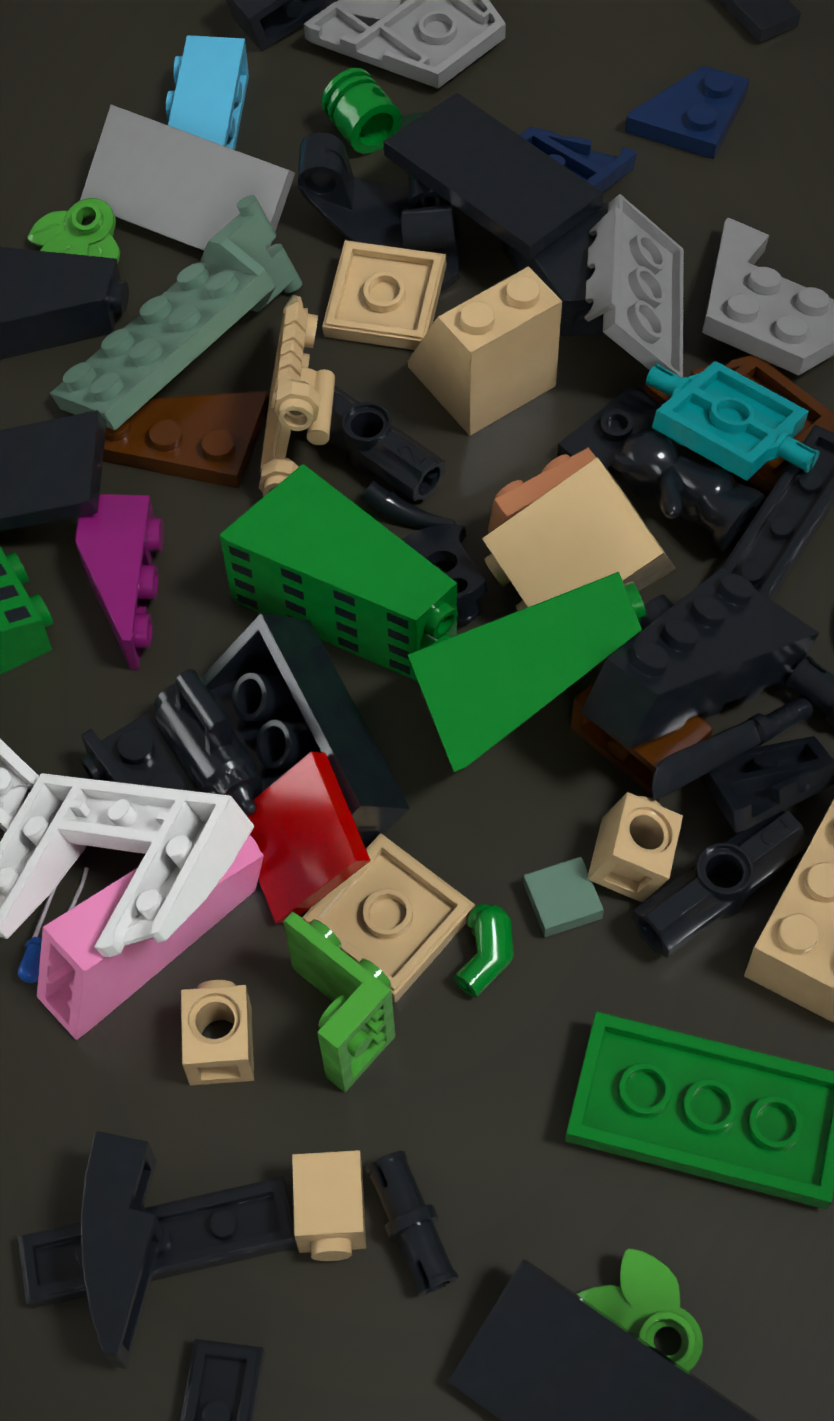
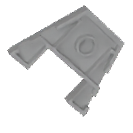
(416, 40)
(764, 311)

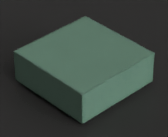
(563, 897)

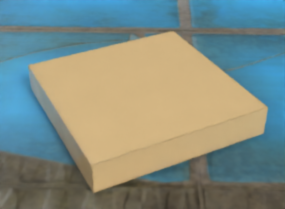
(384, 295)
(393, 914)

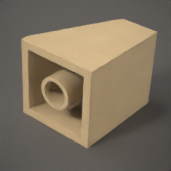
(492, 351)
(574, 538)

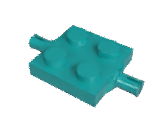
(730, 419)

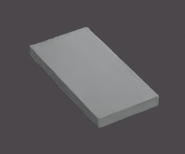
(178, 179)

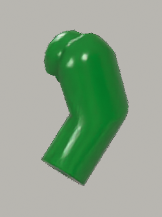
(494, 948)

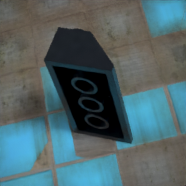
(293, 702)

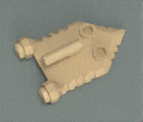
(298, 395)

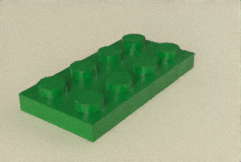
(707, 1110)

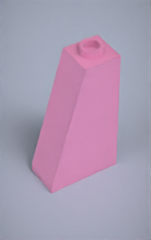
(85, 986)

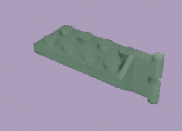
(183, 321)

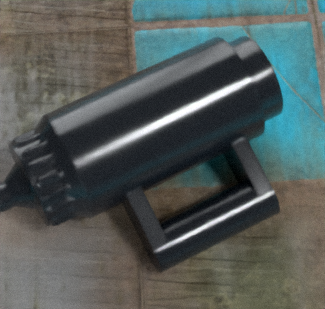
(205, 741)

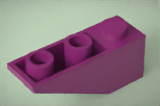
(118, 562)

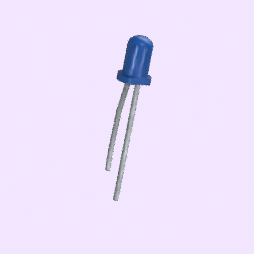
(29, 966)

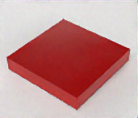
(305, 837)

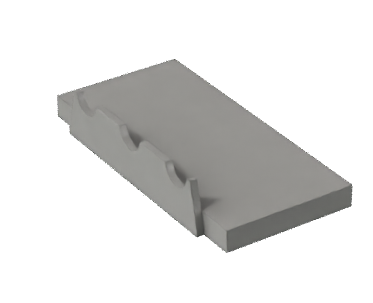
(637, 286)

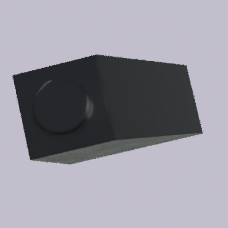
(566, 272)
(56, 299)

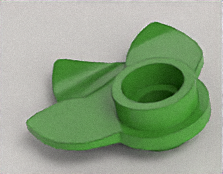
(66, 233)
(648, 1302)

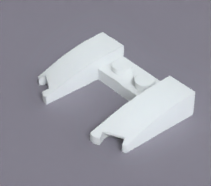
(183, 833)

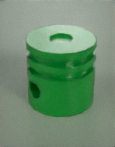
(360, 110)

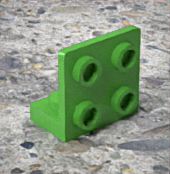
(361, 1014)

